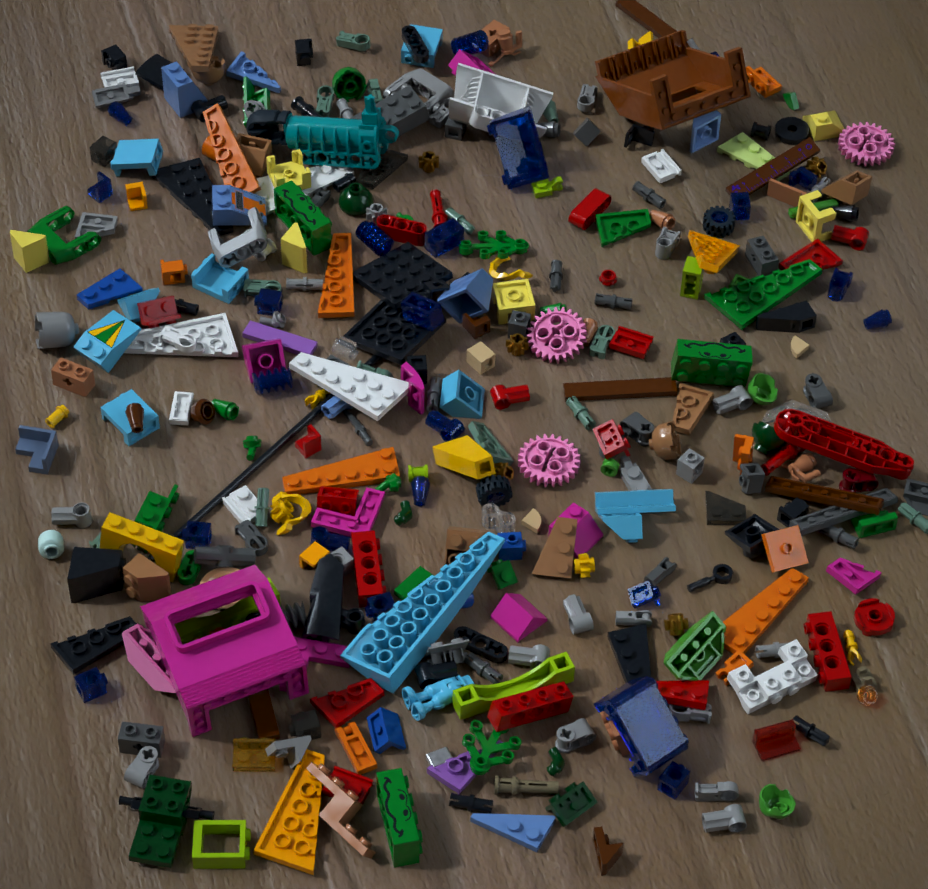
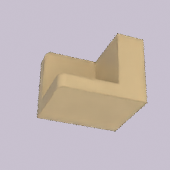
(480, 358)

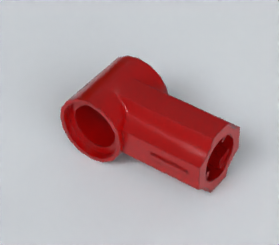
(855, 237)
(503, 396)

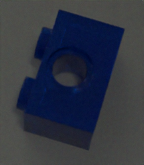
(444, 237)
(422, 311)

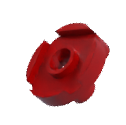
(871, 626)

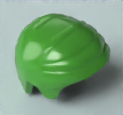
(762, 389)
(775, 802)

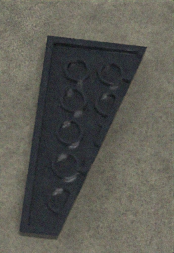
(192, 189)

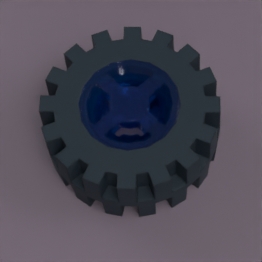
(718, 221)
(494, 490)

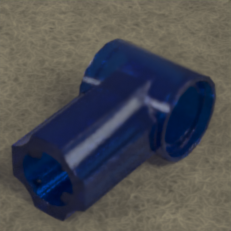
(447, 428)
(329, 540)

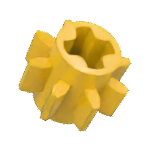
(281, 511)
(584, 565)

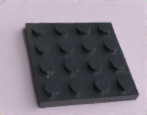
(400, 273)
(388, 334)

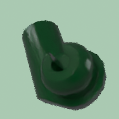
(404, 515)
(557, 762)

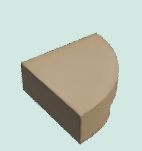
(798, 346)
(532, 521)

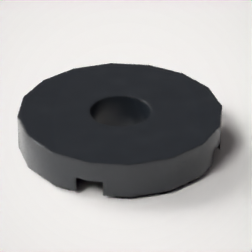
(791, 123)

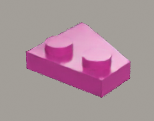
(852, 575)

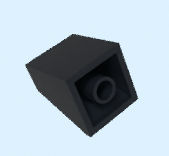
(95, 573)

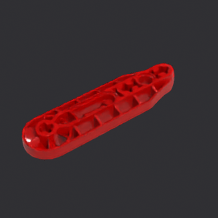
(842, 444)

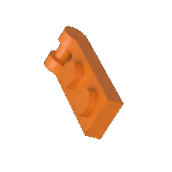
(356, 748)

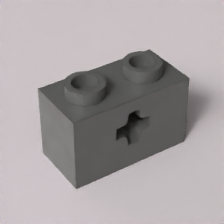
(761, 256)
(135, 736)

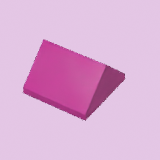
(517, 616)

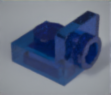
(803, 177)
(643, 594)

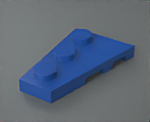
(111, 287)

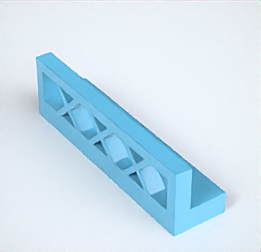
(634, 501)

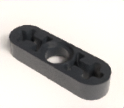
(416, 38)
(485, 652)

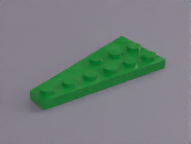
(762, 293)

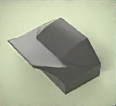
(917, 495)

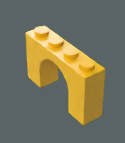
(164, 548)

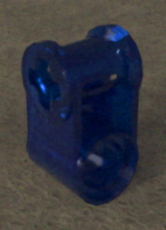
(839, 284)

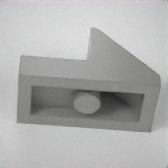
(292, 748)

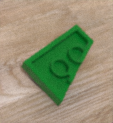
(620, 225)

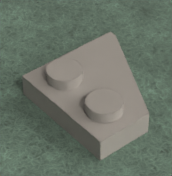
(98, 223)

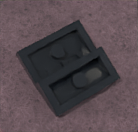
(152, 71)

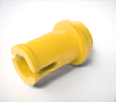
(60, 413)

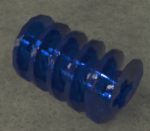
(470, 43)
(374, 238)
(272, 380)

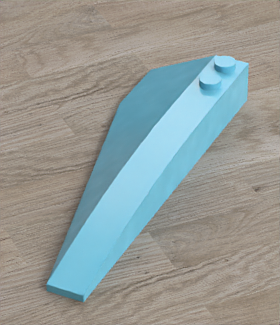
(402, 636)

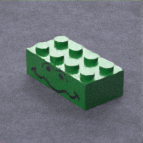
(295, 207)
(711, 362)
(398, 817)

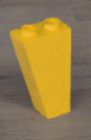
(464, 457)

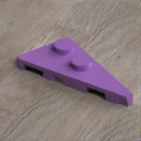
(455, 771)

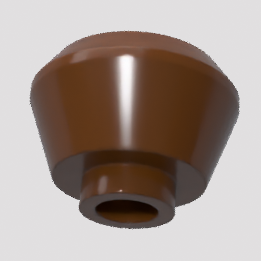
(203, 411)

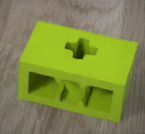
(691, 279)

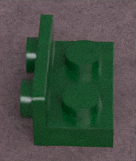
(572, 803)

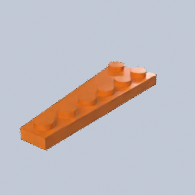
(229, 155)
(337, 289)
(348, 473)

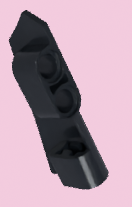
(326, 601)

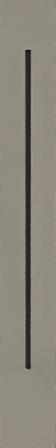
(263, 458)

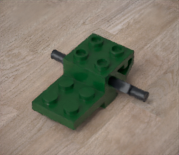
(162, 819)

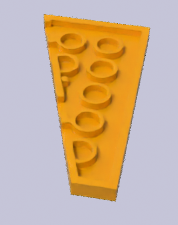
(711, 252)
(294, 824)

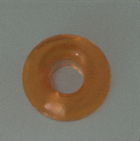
(871, 698)

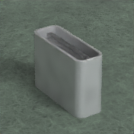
(438, 757)

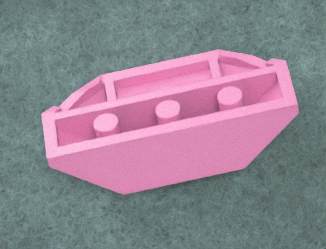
(146, 659)

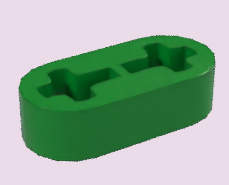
(185, 566)

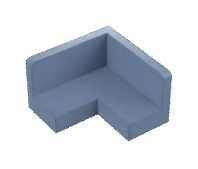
(40, 445)

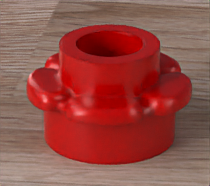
(608, 277)

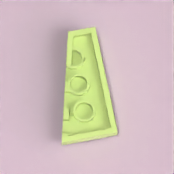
(747, 151)

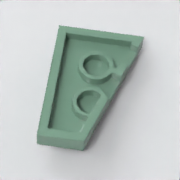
(488, 442)

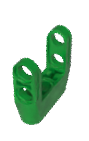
(58, 250)

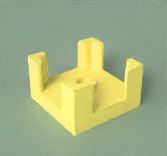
(288, 171)
(812, 219)
(513, 296)

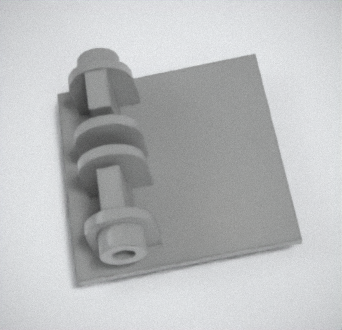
(455, 647)

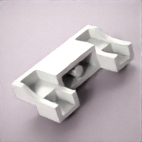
(774, 683)

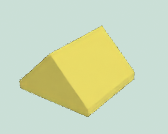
(29, 249)
(294, 249)

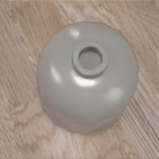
(55, 329)

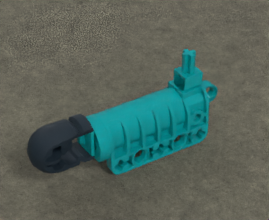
(328, 135)

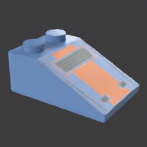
(232, 204)

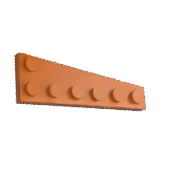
(754, 618)

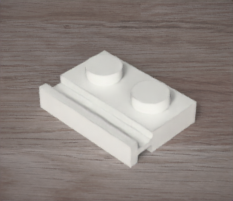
(119, 76)
(661, 166)
(241, 504)

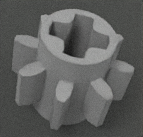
(374, 212)

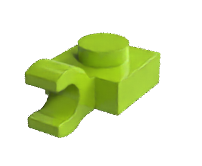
(545, 188)

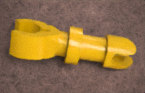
(314, 399)
(851, 646)

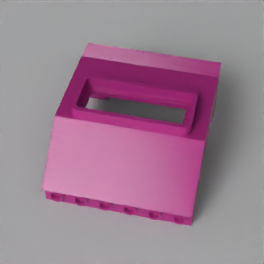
(231, 660)

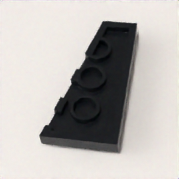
(88, 648)

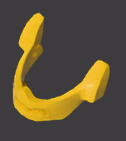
(504, 276)
(294, 498)

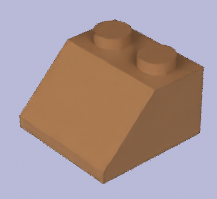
(146, 580)

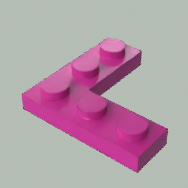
(345, 524)
(319, 652)

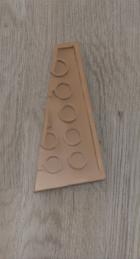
(196, 44)

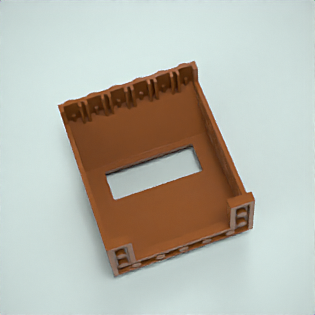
(671, 82)

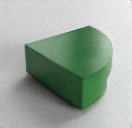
(791, 100)

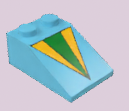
(107, 340)

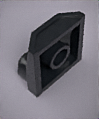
(748, 535)

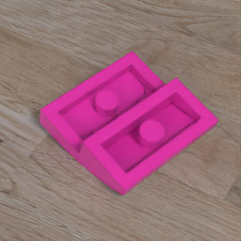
(415, 387)

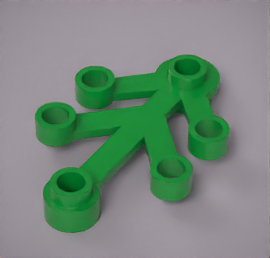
(493, 246)
(481, 762)

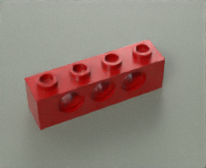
(367, 565)
(832, 664)
(530, 706)

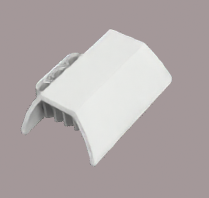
(486, 96)

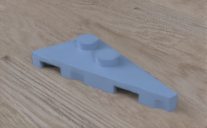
(244, 67)
(522, 829)

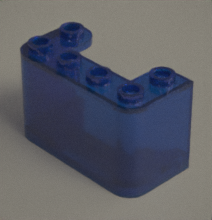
(644, 724)

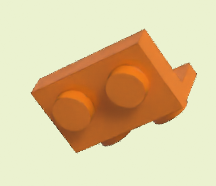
(762, 81)

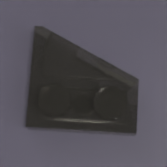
(723, 510)

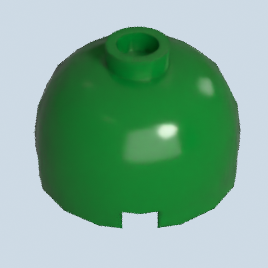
(349, 83)

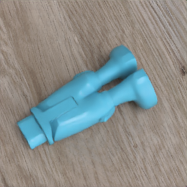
(438, 693)

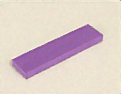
(290, 342)

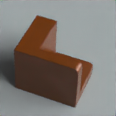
(477, 326)

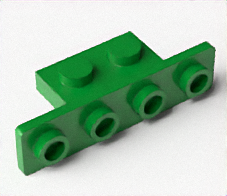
(249, 94)
(156, 509)

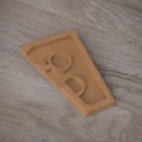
(690, 407)
(558, 552)

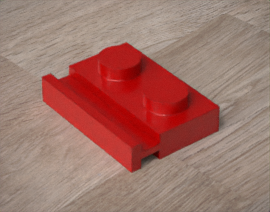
(631, 342)
(353, 781)

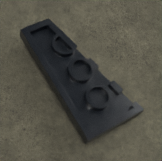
(631, 651)

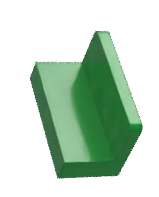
(874, 524)

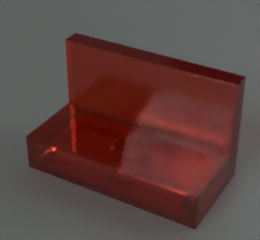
(775, 740)

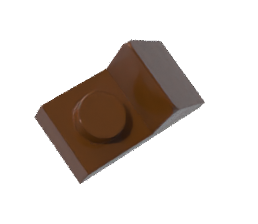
(606, 853)

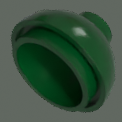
(355, 199)
(766, 438)

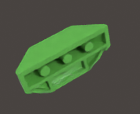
(697, 649)

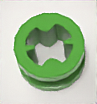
(610, 467)

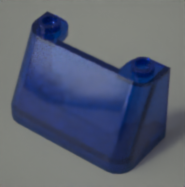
(519, 148)

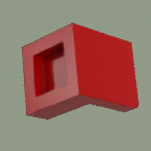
(310, 443)

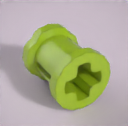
(417, 471)

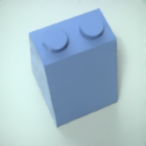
(179, 89)
(468, 295)

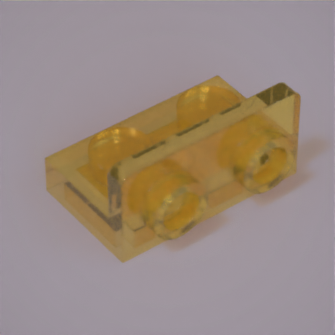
(251, 756)

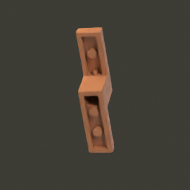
(341, 809)

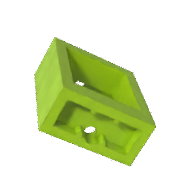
(220, 860)

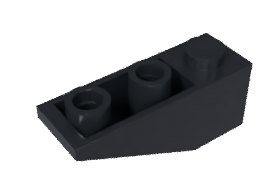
(791, 318)

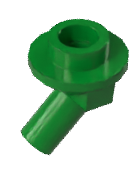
(251, 443)
(392, 482)

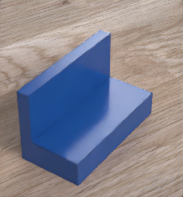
(385, 730)

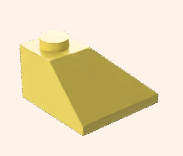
(824, 125)

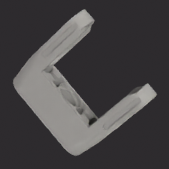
(424, 84)
(242, 245)

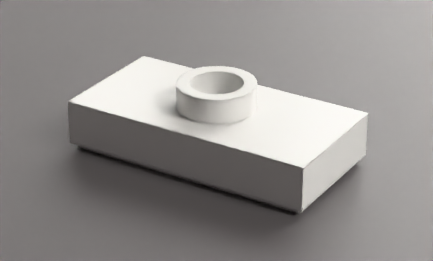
(181, 408)

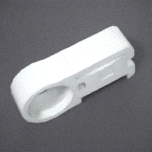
(176, 337)

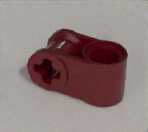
(859, 479)

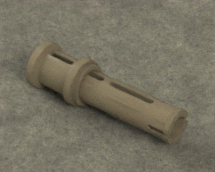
(513, 786)

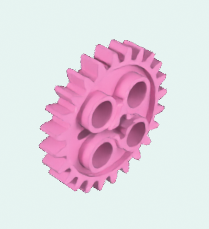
(876, 144)
(557, 335)
(560, 466)

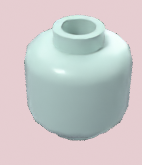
(51, 544)

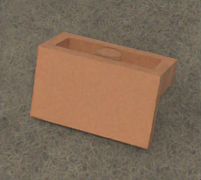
(784, 192)

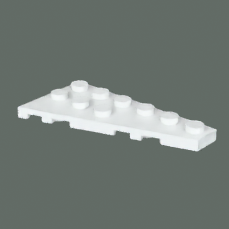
(320, 177)
(211, 334)
(360, 388)

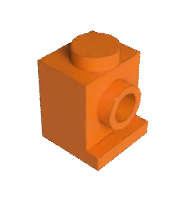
(173, 272)

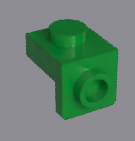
(503, 573)

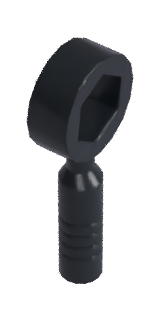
(715, 577)

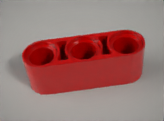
(584, 213)
(402, 229)

